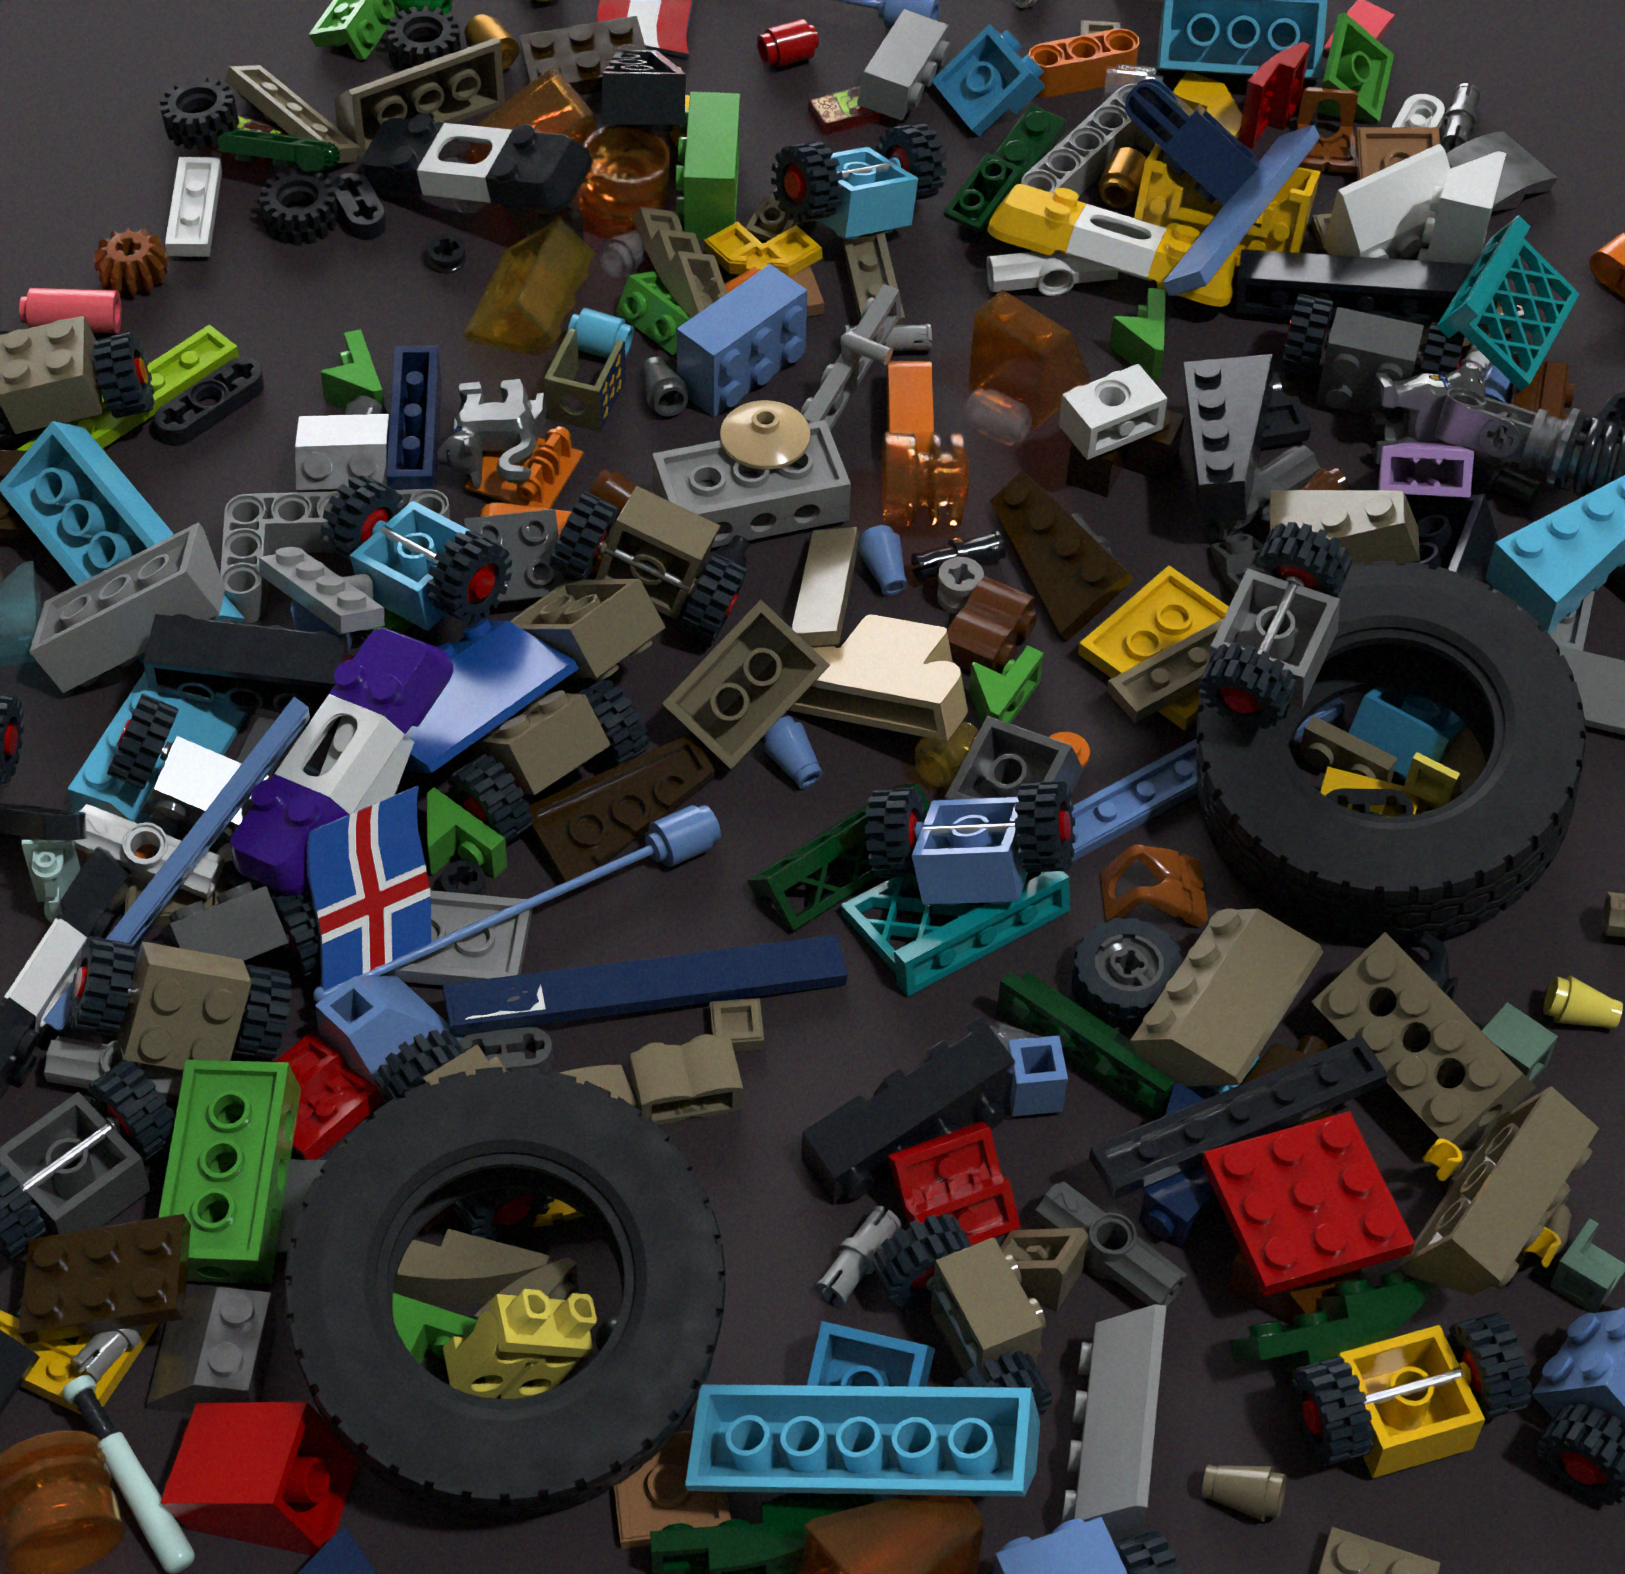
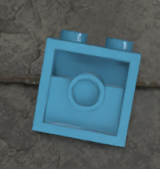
(989, 79)

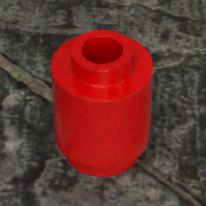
(787, 43)

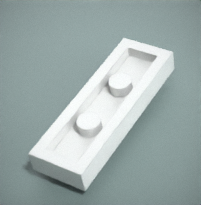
(193, 206)

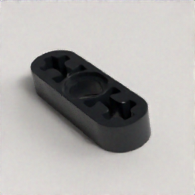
(186, 419)

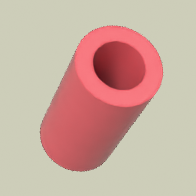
(47, 305)

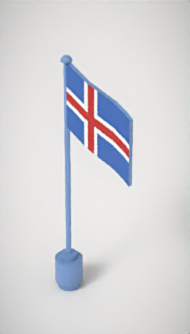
(376, 890)

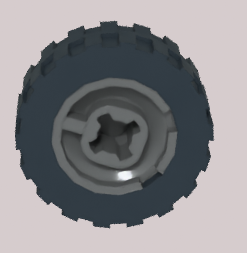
(1103, 966)

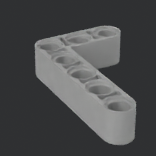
(1086, 150)
(270, 521)

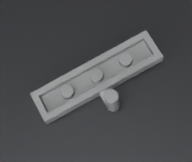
(858, 352)
(336, 600)

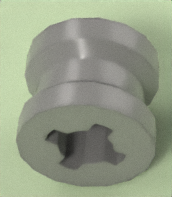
(956, 570)

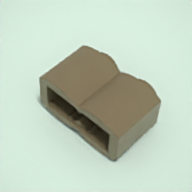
(686, 1079)

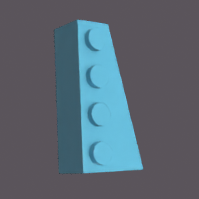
(1562, 555)

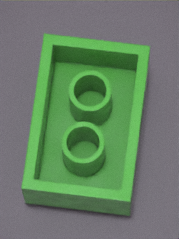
(710, 163)

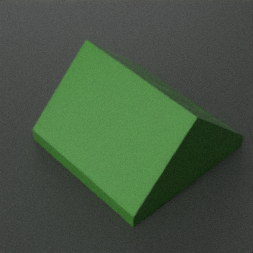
(1357, 64)

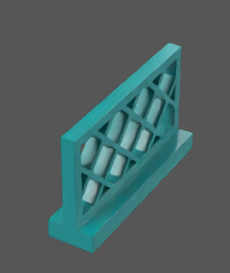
(1489, 283)
(960, 942)

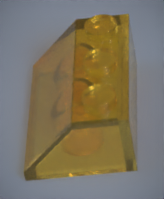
(531, 291)

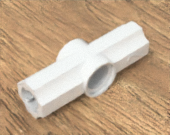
(1050, 274)
(124, 837)

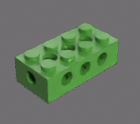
(232, 1165)

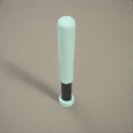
(136, 1487)

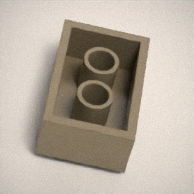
(594, 623)

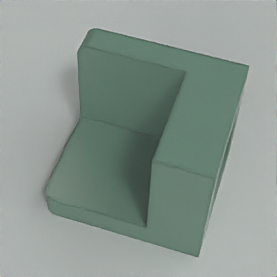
(1521, 1040)
(1587, 1272)

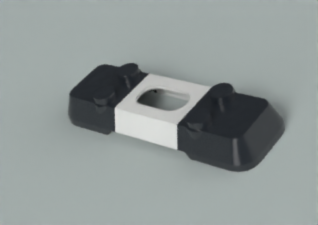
(521, 172)
(91, 909)

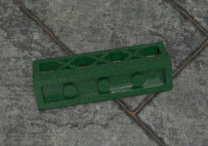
(815, 856)
(1085, 1042)

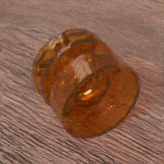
(625, 174)
(923, 478)
(57, 1504)

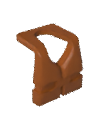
(1339, 150)
(1175, 894)

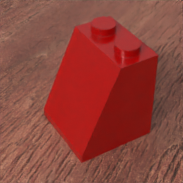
(261, 1475)

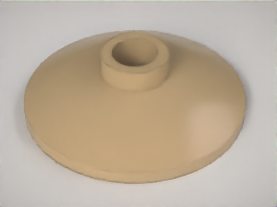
(765, 435)

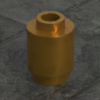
(484, 28)
(1122, 177)

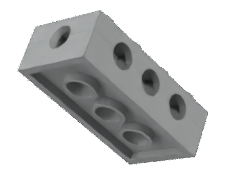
(752, 500)

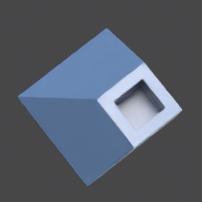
(372, 1018)

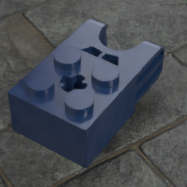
(1191, 140)

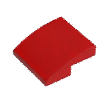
(1273, 93)
(330, 1096)
(957, 1178)

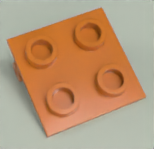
(549, 467)

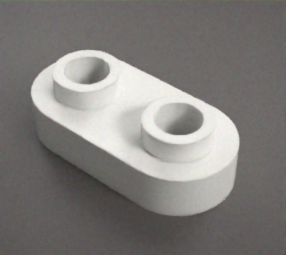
(1420, 111)

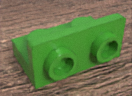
(354, 22)
(652, 309)

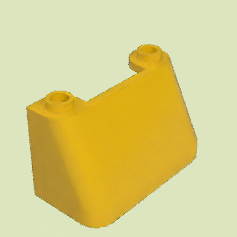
(1172, 201)

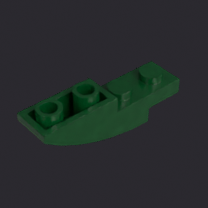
(998, 173)
(1343, 1322)
(743, 1547)

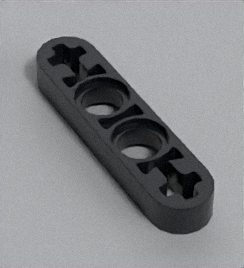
(42, 822)

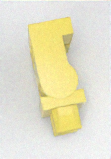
(522, 1342)

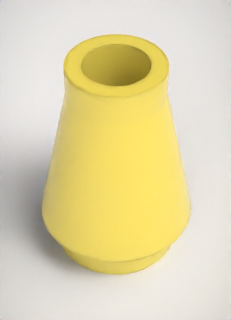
(1579, 1004)

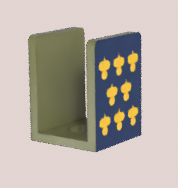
(596, 399)

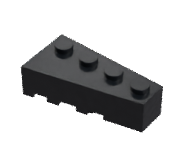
(643, 90)
(242, 663)
(941, 1096)

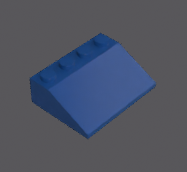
(493, 678)

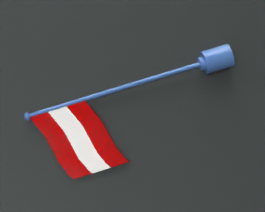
(667, 21)

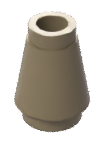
(1247, 1489)

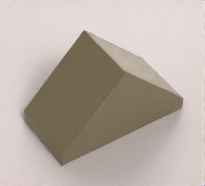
(1048, 1261)

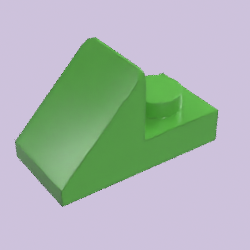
(1142, 337)
(354, 376)
(1005, 693)
(457, 831)
(427, 1326)

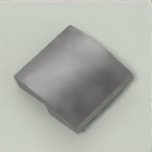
(1520, 171)

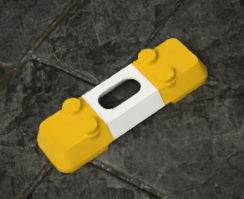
(1105, 238)

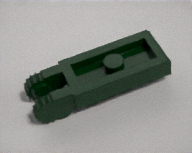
(282, 149)

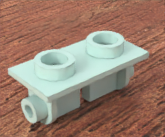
(52, 871)

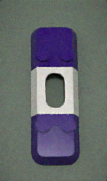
(386, 692)

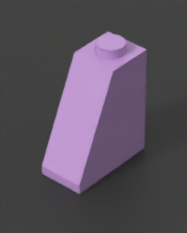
(1426, 469)

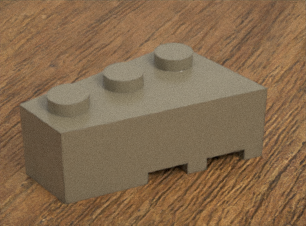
(1366, 522)

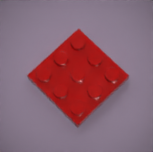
(1307, 1203)

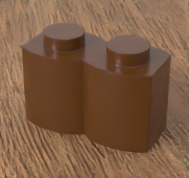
(991, 625)

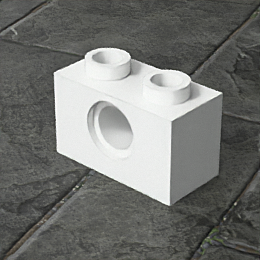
(1112, 411)

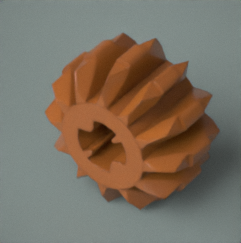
(131, 262)

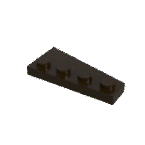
(1060, 556)
(610, 811)

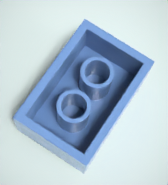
(742, 339)

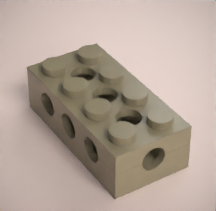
(1456, 1043)

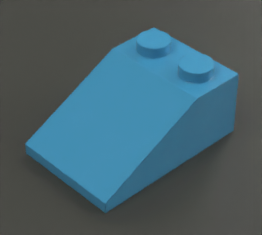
(1406, 724)
(868, 1359)

